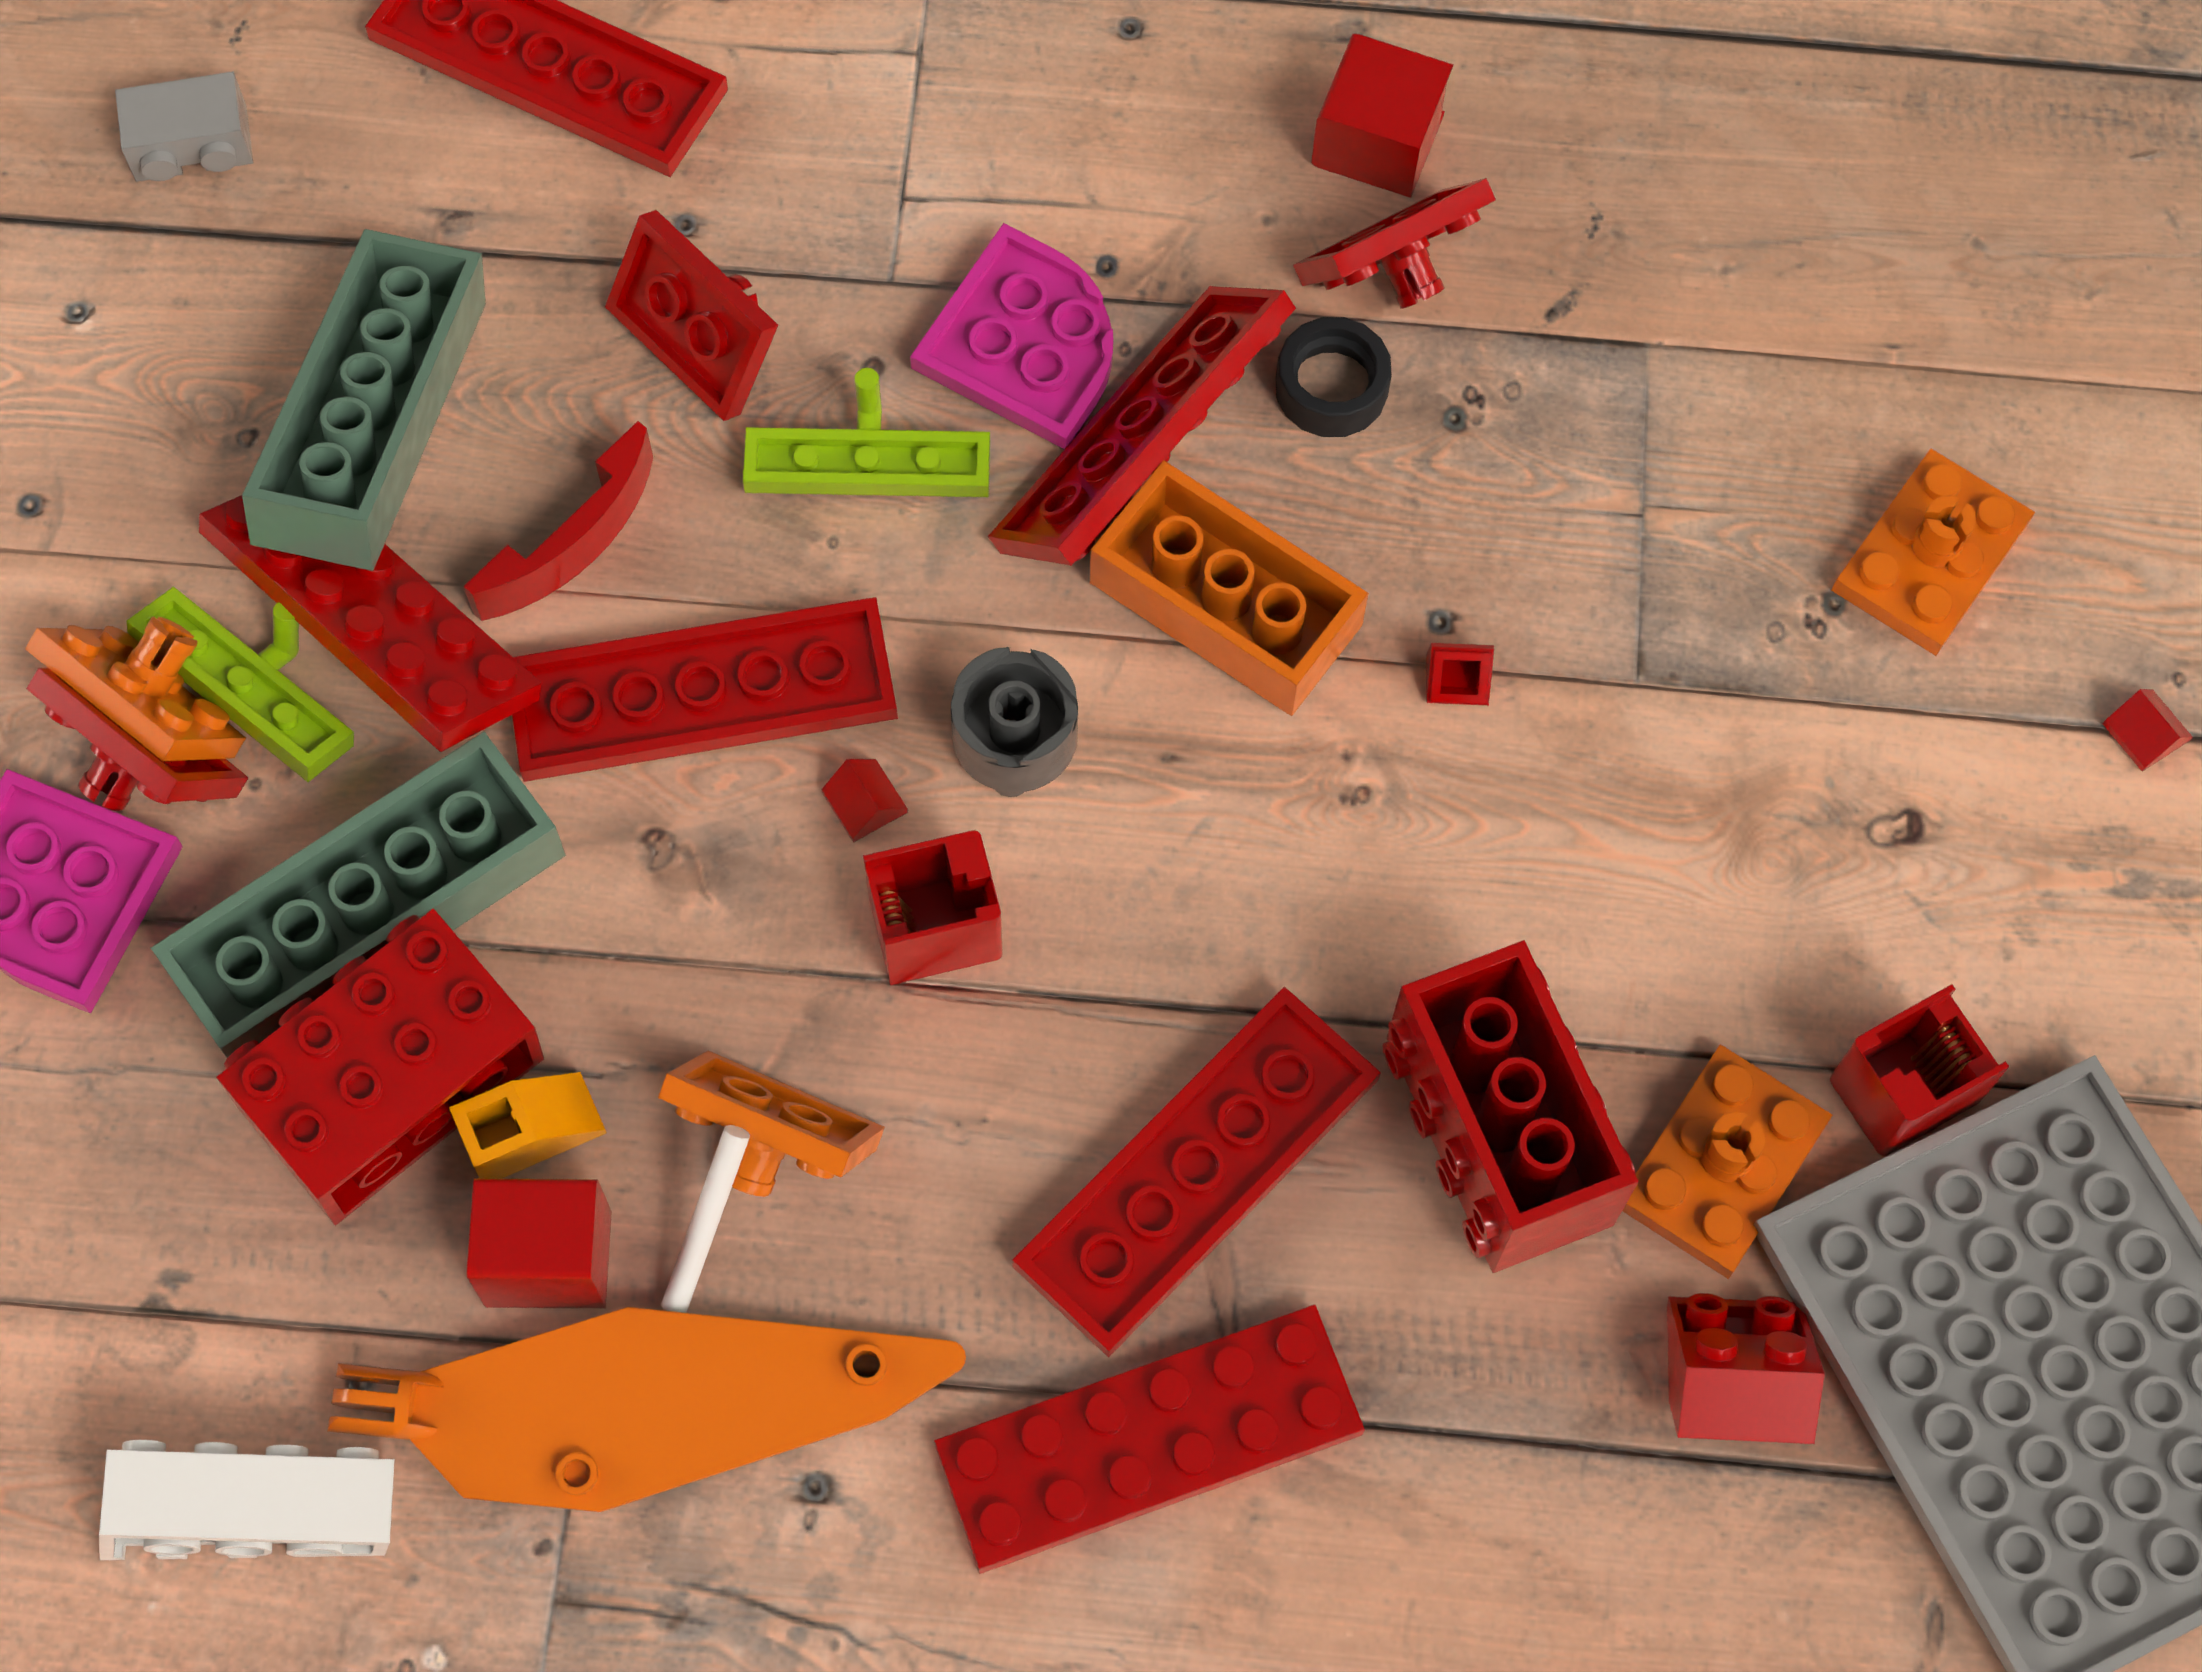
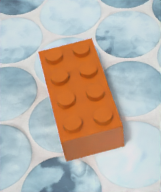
(1227, 587)

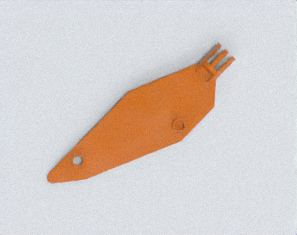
(639, 1403)

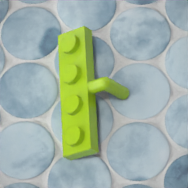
(867, 457)
(252, 687)

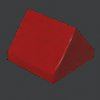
(1459, 673)
(2146, 728)
(863, 797)

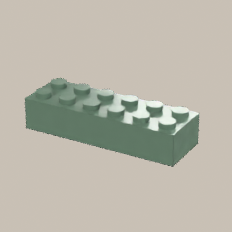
(365, 400)
(438, 842)

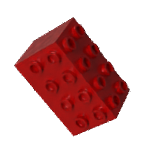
(375, 1062)
(1508, 1107)

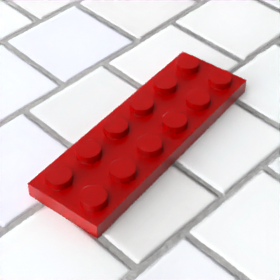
(561, 70)
(1141, 424)
(388, 632)
(705, 689)
(1195, 1171)
(1148, 1438)

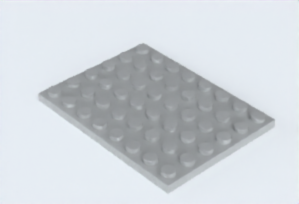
(2026, 1362)

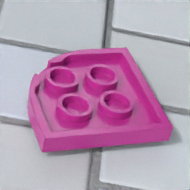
(1023, 338)
(72, 888)

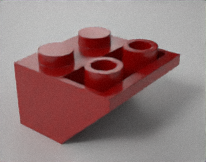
(1742, 1370)

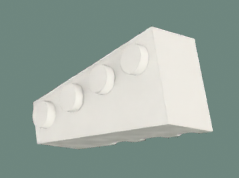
(245, 1501)

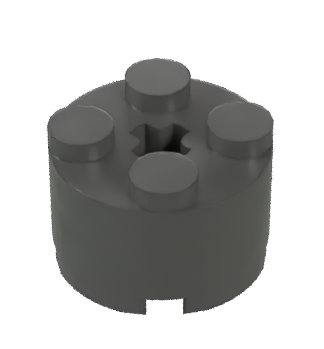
(1042, 714)

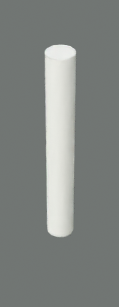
(705, 1219)

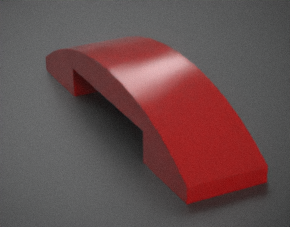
(516, 582)

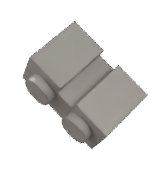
(183, 126)

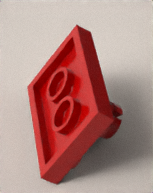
(1399, 244)
(691, 315)
(126, 763)

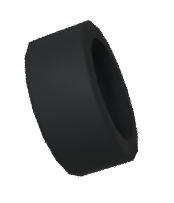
(1341, 337)

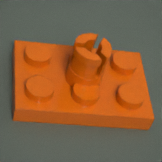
(1933, 551)
(140, 686)
(775, 1115)
(1724, 1160)

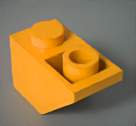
(526, 1123)

